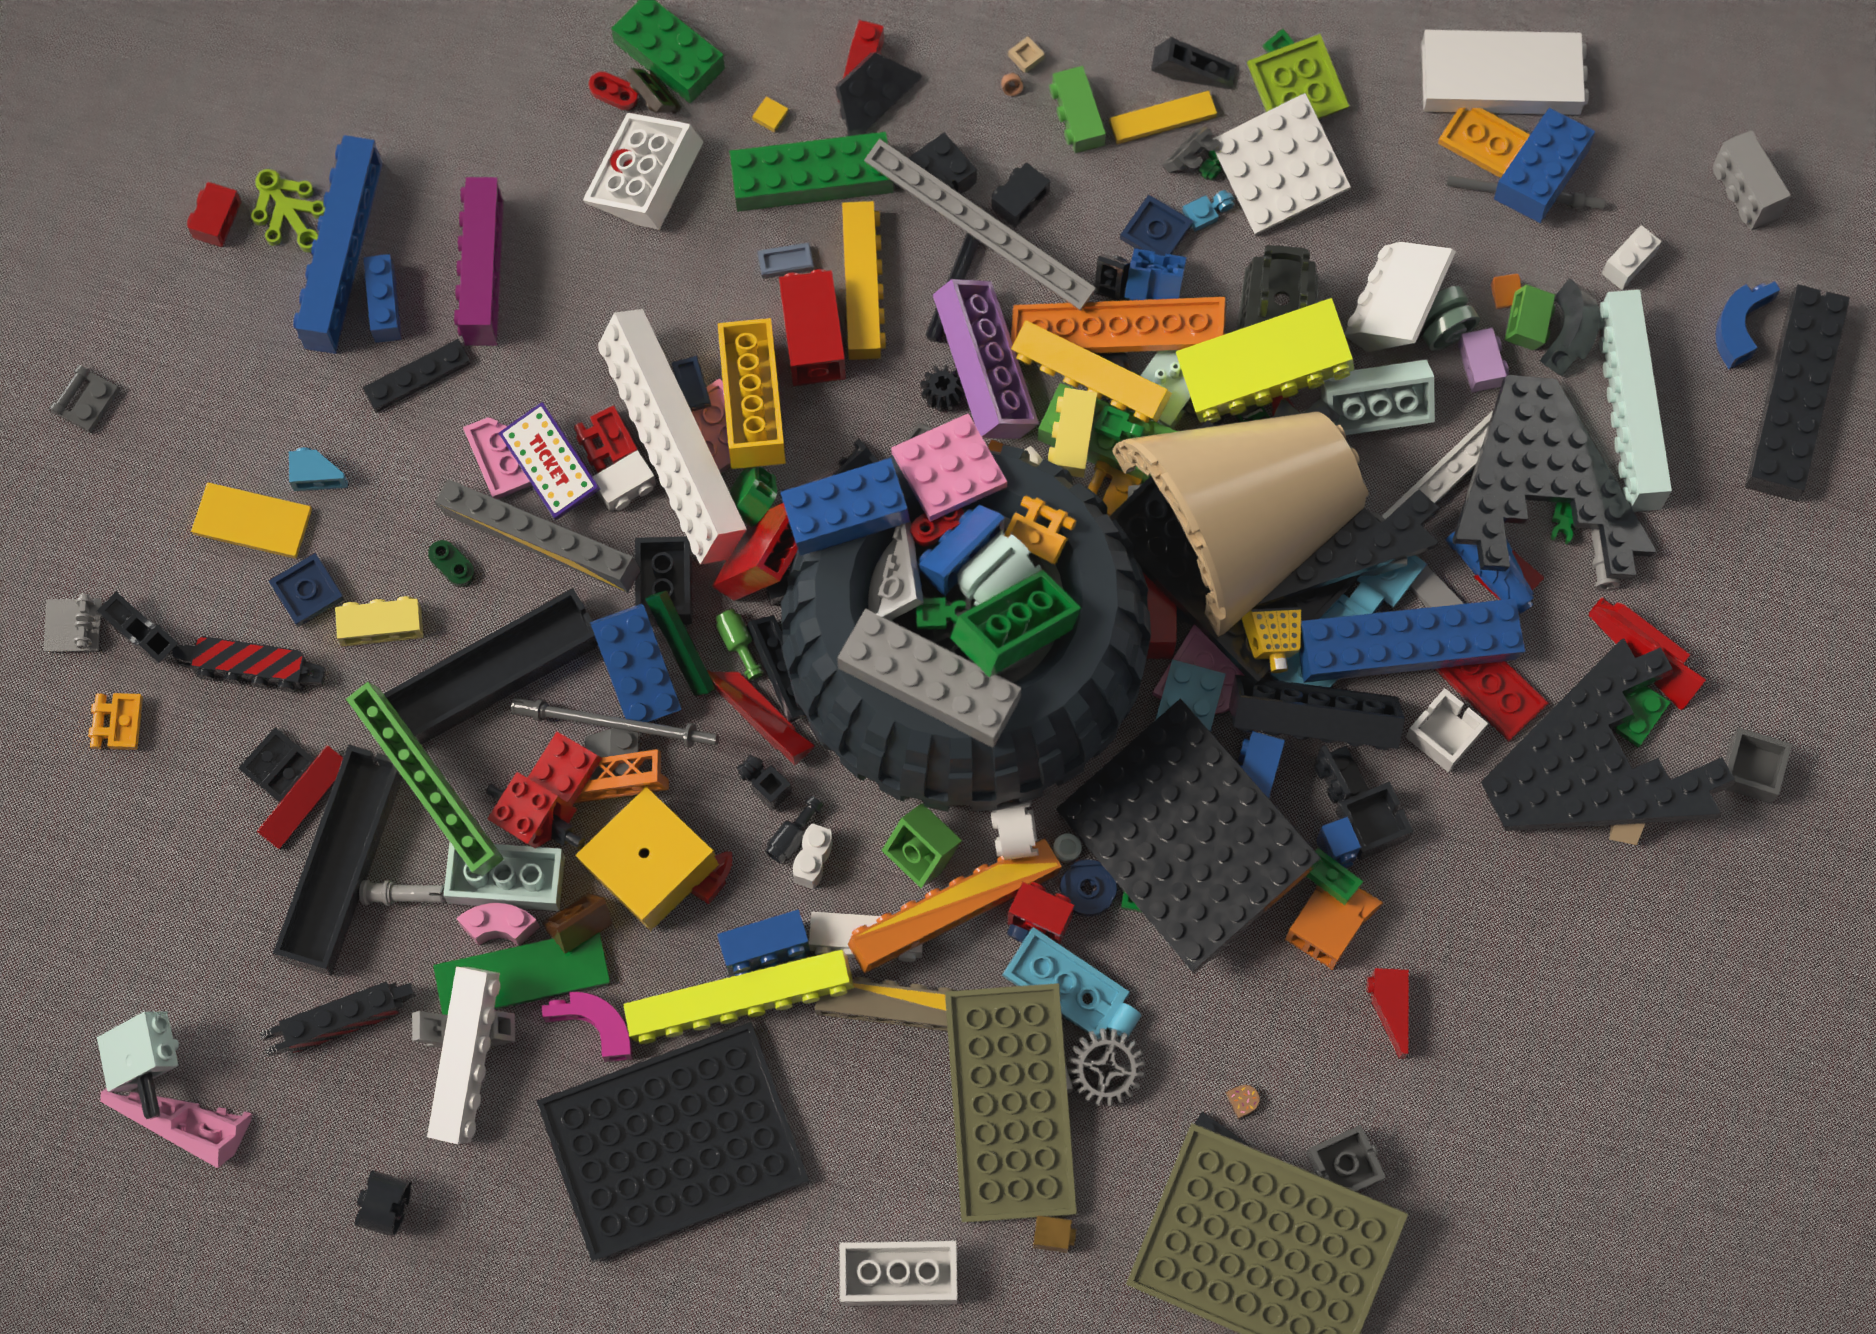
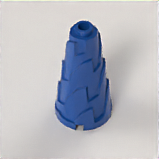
(1504, 584)

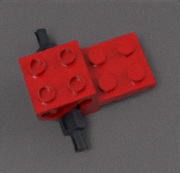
(542, 803)

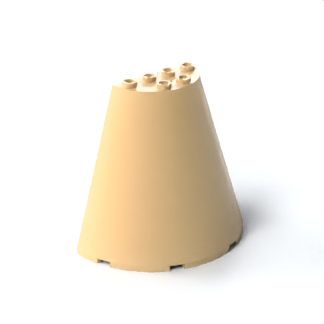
(1252, 499)

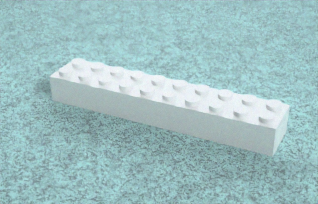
(671, 437)

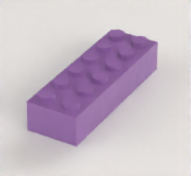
(985, 359)

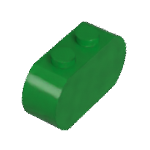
(754, 494)

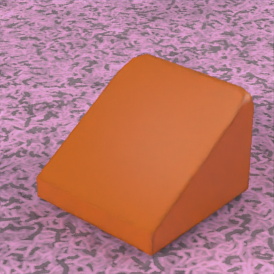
(1504, 289)

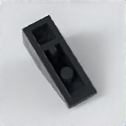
(1192, 65)
(1111, 276)

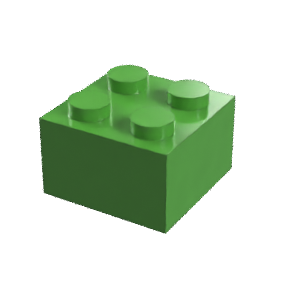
(921, 845)

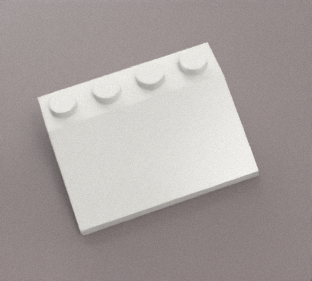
(650, 184)
(1398, 295)

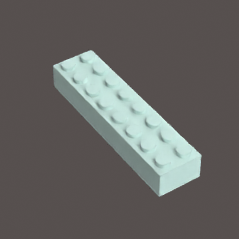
(1633, 401)

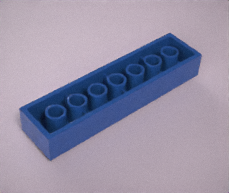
(338, 244)
(1410, 640)

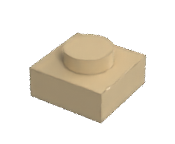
(1026, 54)

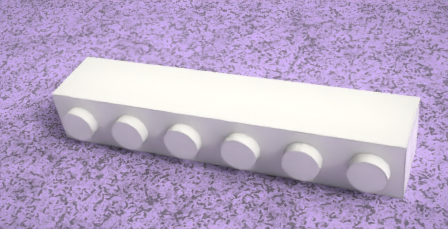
(464, 1055)

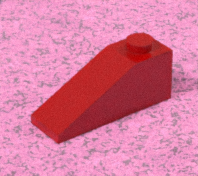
(866, 39)
(1391, 1002)

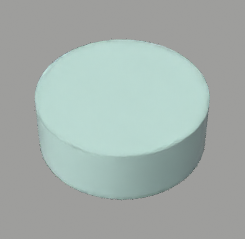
(1067, 848)

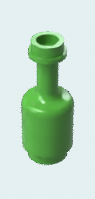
(737, 638)

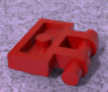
(613, 435)

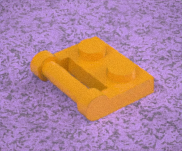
(1118, 488)

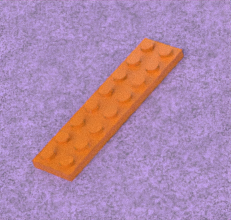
(1128, 324)

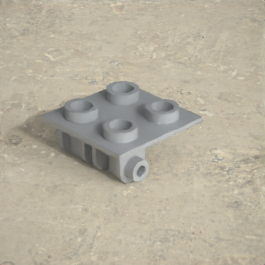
(72, 624)

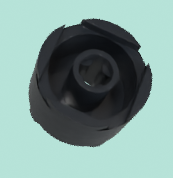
(383, 1203)

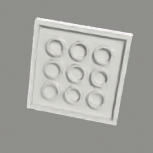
(1280, 164)

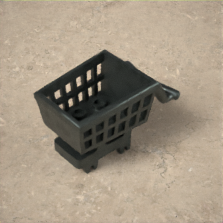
(1278, 272)

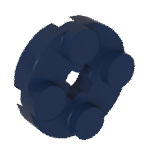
(1098, 876)

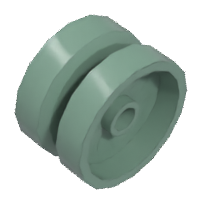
(1449, 318)

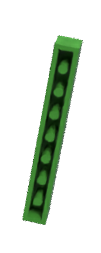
(425, 779)

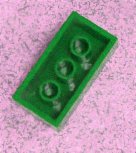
(668, 48)
(1015, 623)

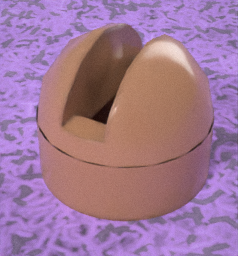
(1015, 90)

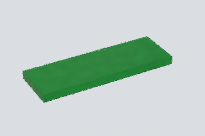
(532, 971)

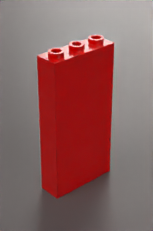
(759, 556)

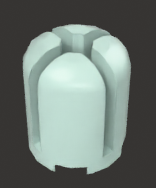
(995, 568)

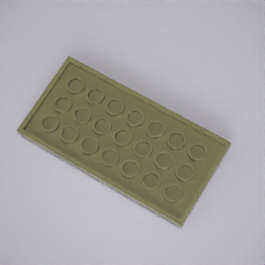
(1010, 1102)

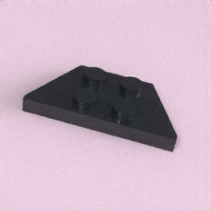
(872, 90)

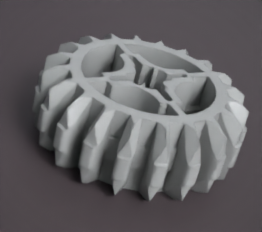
(1103, 1080)

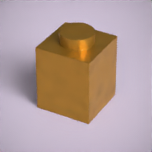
(1053, 1234)

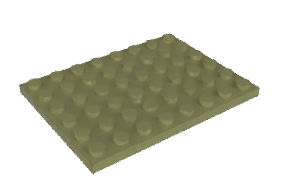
(1264, 1242)

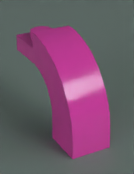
(589, 1008)

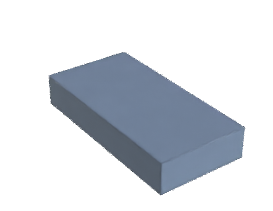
(785, 260)

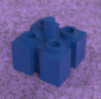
(1154, 276)

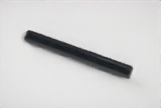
(958, 272)

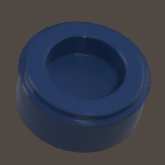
(1017, 933)

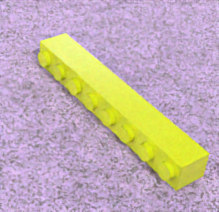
(739, 996)

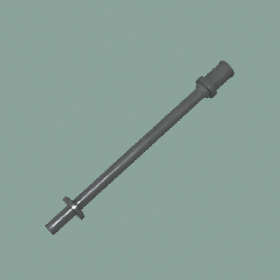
(540, 710)

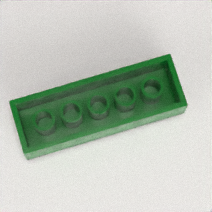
(806, 172)

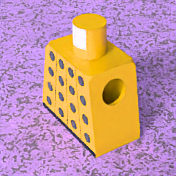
(1274, 634)

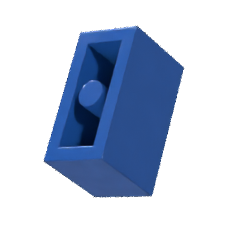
(1339, 842)

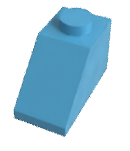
(313, 471)

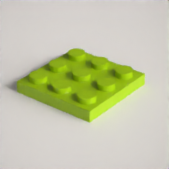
(1299, 70)

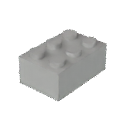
(1750, 180)

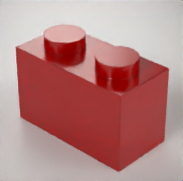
(214, 214)

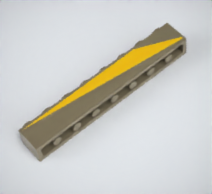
(888, 1004)

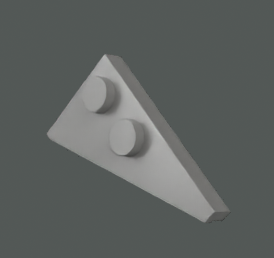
(901, 579)

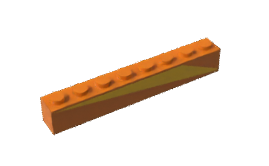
(949, 907)

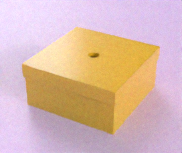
(648, 858)

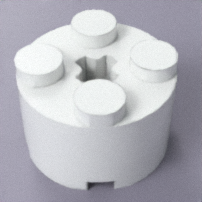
(1015, 829)

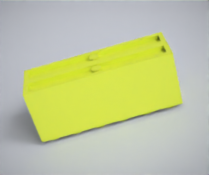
(1266, 361)

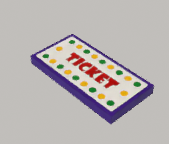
(549, 461)

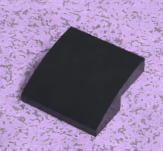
(276, 764)

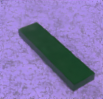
(680, 643)

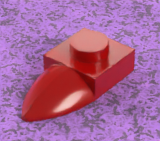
(715, 880)

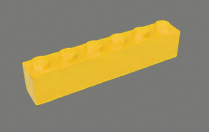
(861, 280)
(1090, 371)

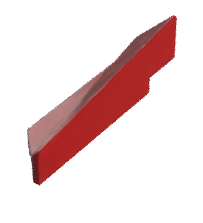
(1641, 637)
(761, 715)

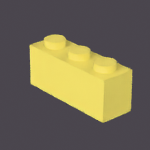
(1073, 430)
(379, 621)

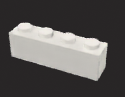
(833, 931)

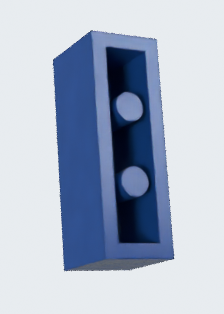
(382, 298)

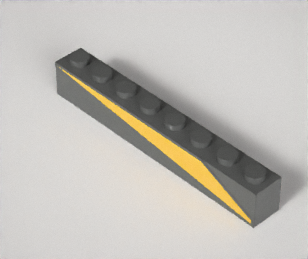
(538, 535)

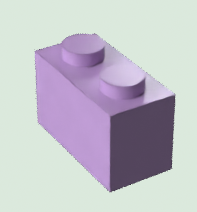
(1482, 359)

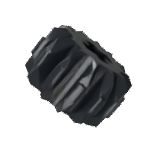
(942, 378)

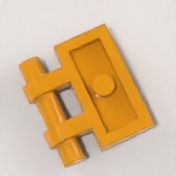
(1035, 537)
(124, 721)

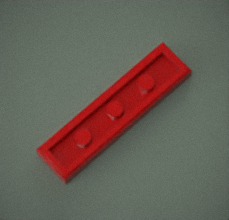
(301, 798)

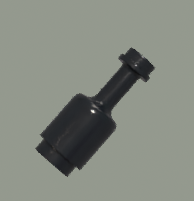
(790, 834)

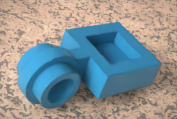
(1204, 213)

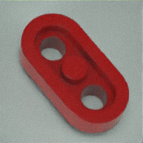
(614, 92)
(937, 527)

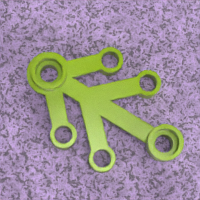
(285, 206)

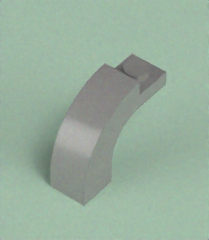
(431, 1028)

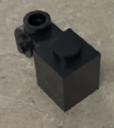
(766, 784)

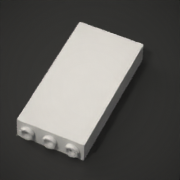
(1503, 71)

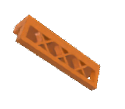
(628, 783)

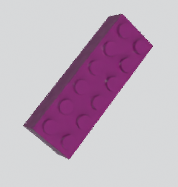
(479, 261)

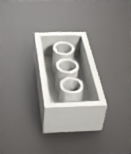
(898, 1273)

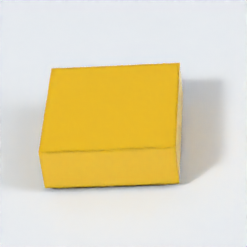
(770, 114)

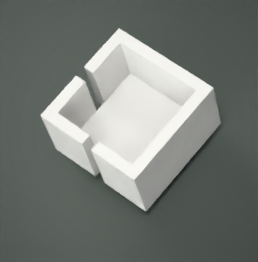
(1444, 734)

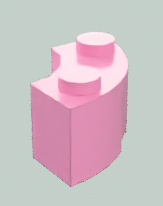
(498, 921)

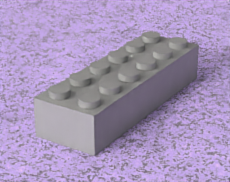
(929, 678)

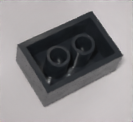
(665, 567)

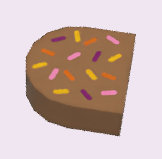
(1243, 1100)

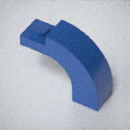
(1731, 334)

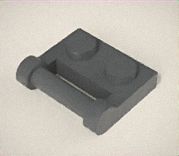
(92, 402)

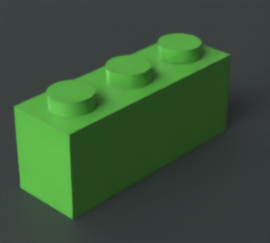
(1077, 109)

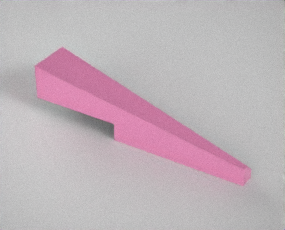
(199, 1131)

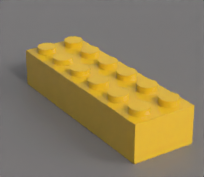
(751, 393)

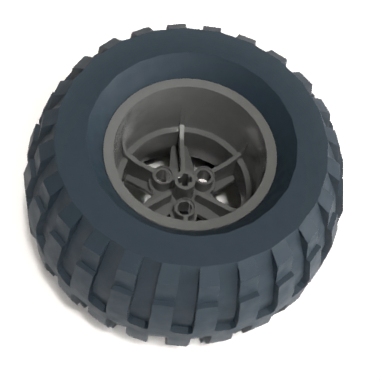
(1069, 692)

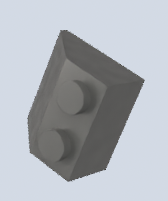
(613, 743)

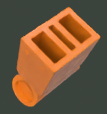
(1328, 926)

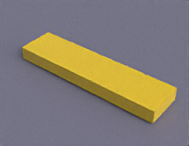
(1162, 117)

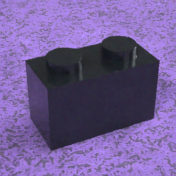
(1020, 194)

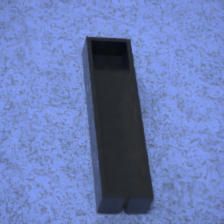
(1797, 393)
(494, 667)
(338, 861)

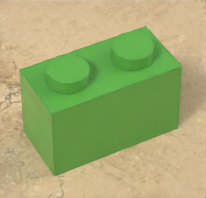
(1530, 317)

